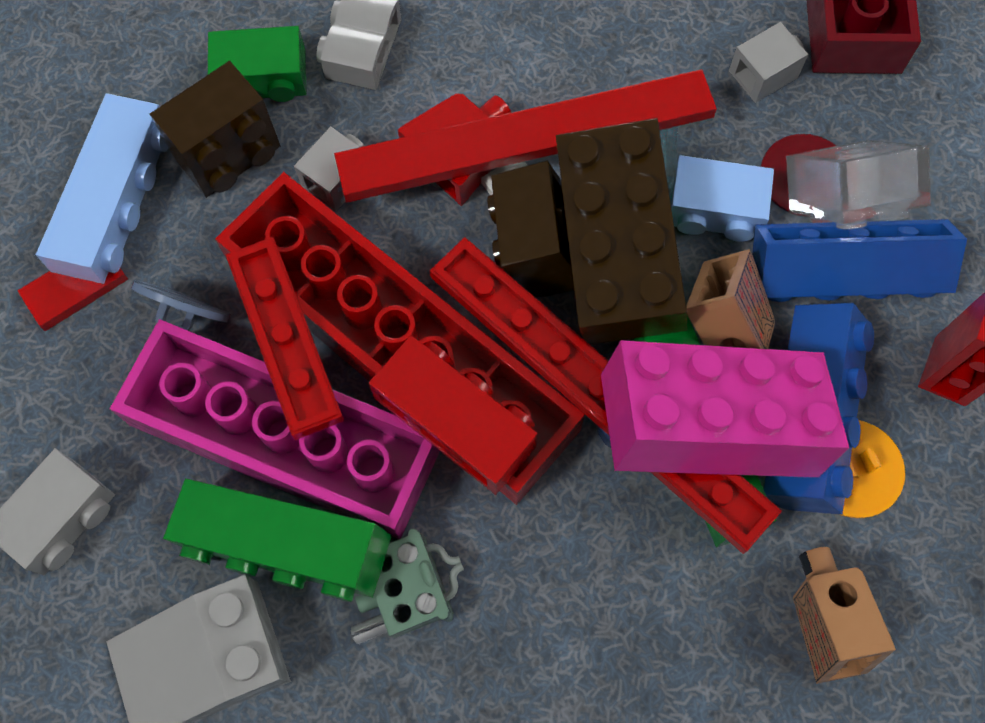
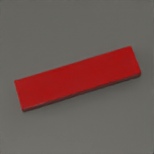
(284, 339)

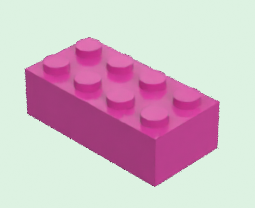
(721, 410)

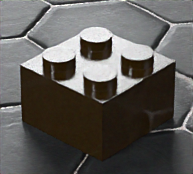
(217, 129)
(532, 229)

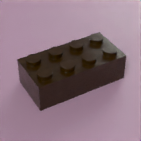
(621, 233)

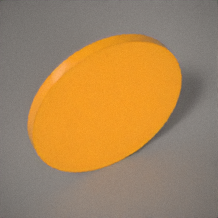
(876, 474)

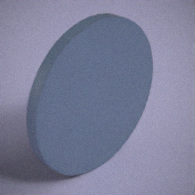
(180, 301)

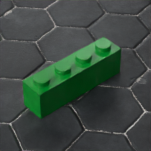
(279, 538)

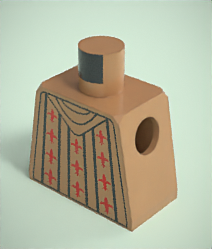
(731, 303)
(839, 619)

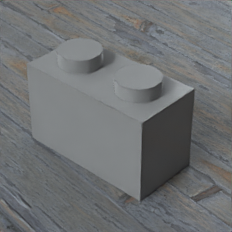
(51, 513)

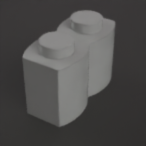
(359, 41)

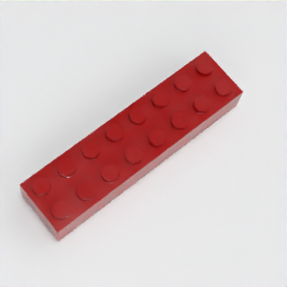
(371, 305)

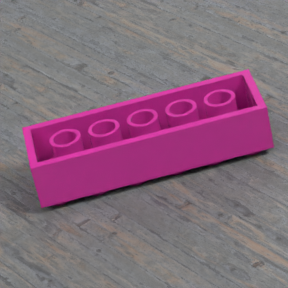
(230, 413)

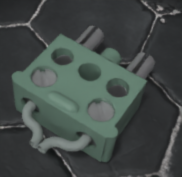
(420, 589)

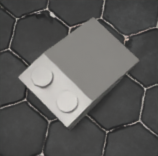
(199, 656)

